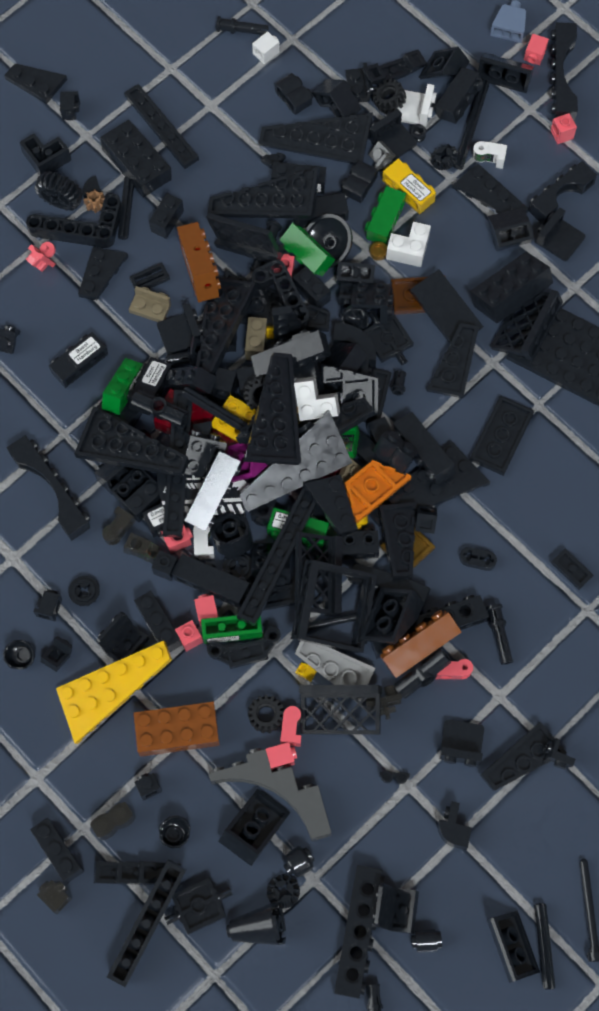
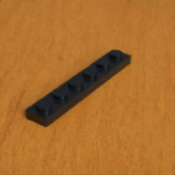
(161, 126)

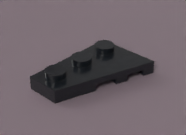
(99, 271)

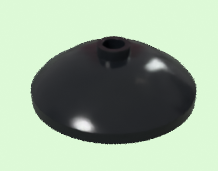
(332, 228)

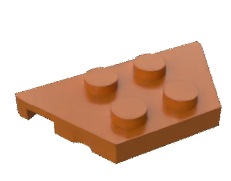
(372, 487)

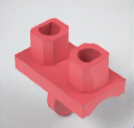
(40, 257)

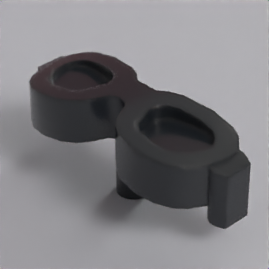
(400, 777)

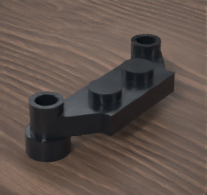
(245, 653)

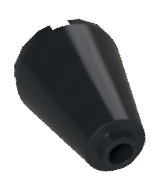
(259, 926)

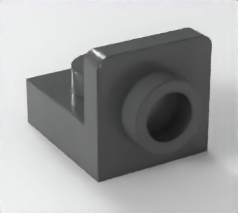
(382, 155)

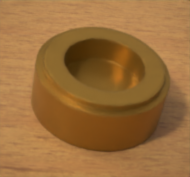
(378, 250)

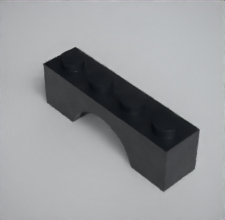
(578, 180)

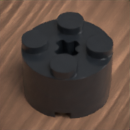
(232, 535)

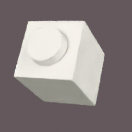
(266, 47)

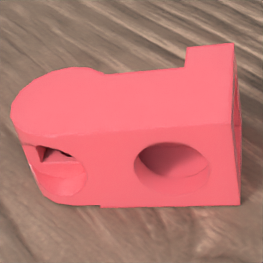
(456, 670)
(291, 719)

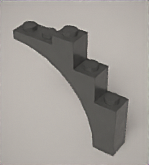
(282, 782)

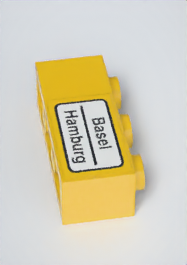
(402, 178)

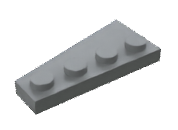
(334, 665)

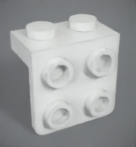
(418, 106)

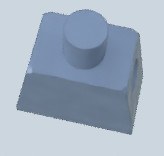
(510, 22)

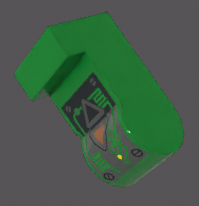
(350, 441)

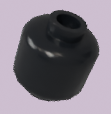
(299, 861)

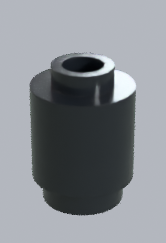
(426, 940)

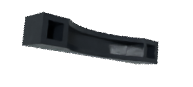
(564, 42)
(27, 458)

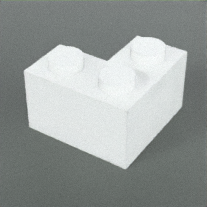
(409, 249)
(310, 403)

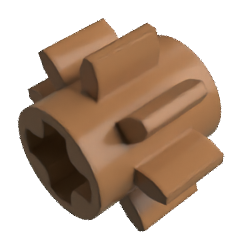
(94, 201)

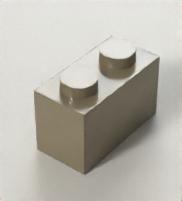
(255, 336)

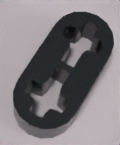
(479, 554)

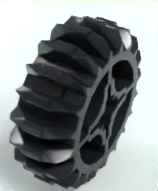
(58, 190)

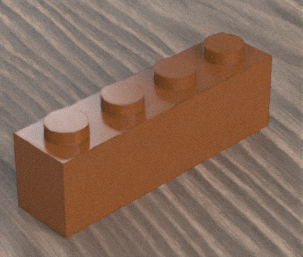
(420, 643)

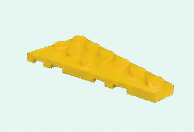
(103, 691)

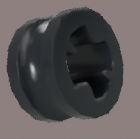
(421, 129)

